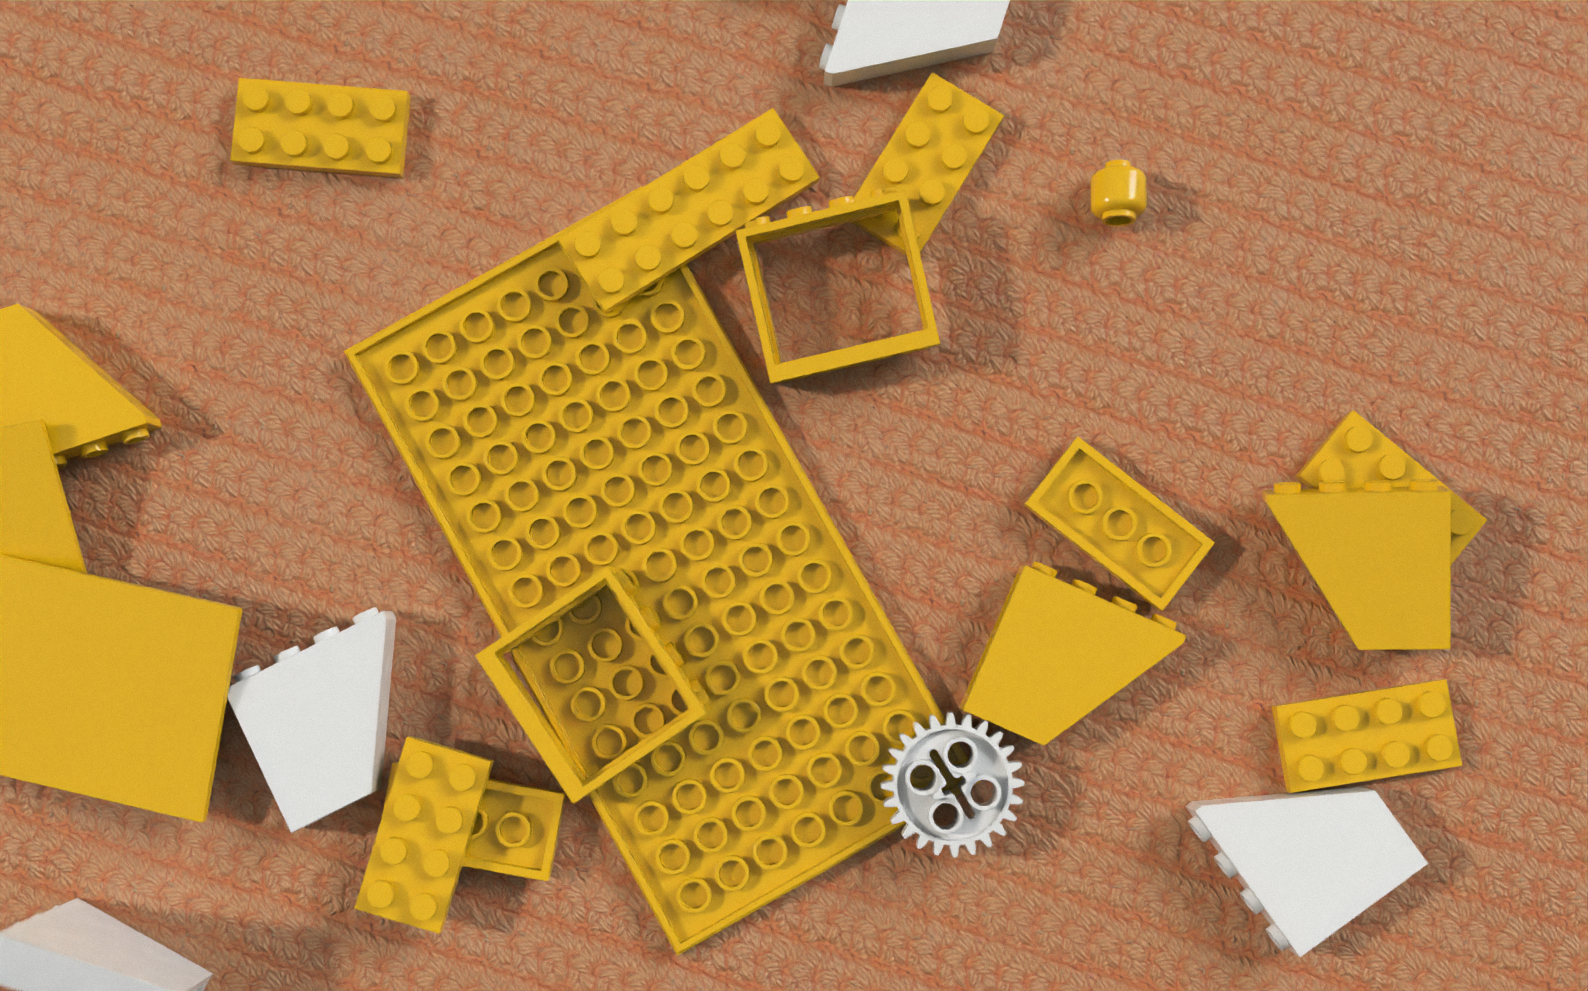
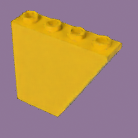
(59, 383)
(1375, 557)
(1061, 654)

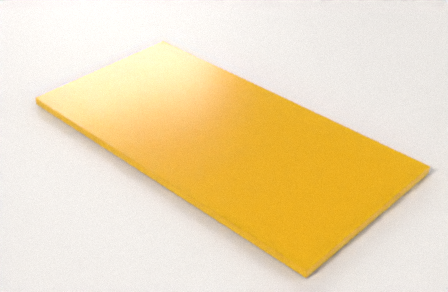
(648, 450)

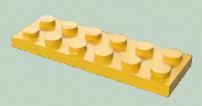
(688, 210)

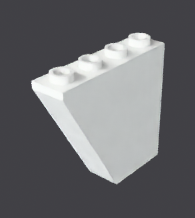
(907, 35)
(321, 717)
(1308, 857)
(90, 951)

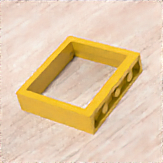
(804, 220)
(532, 719)

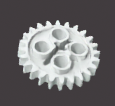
(985, 762)

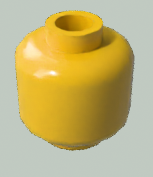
(1118, 193)

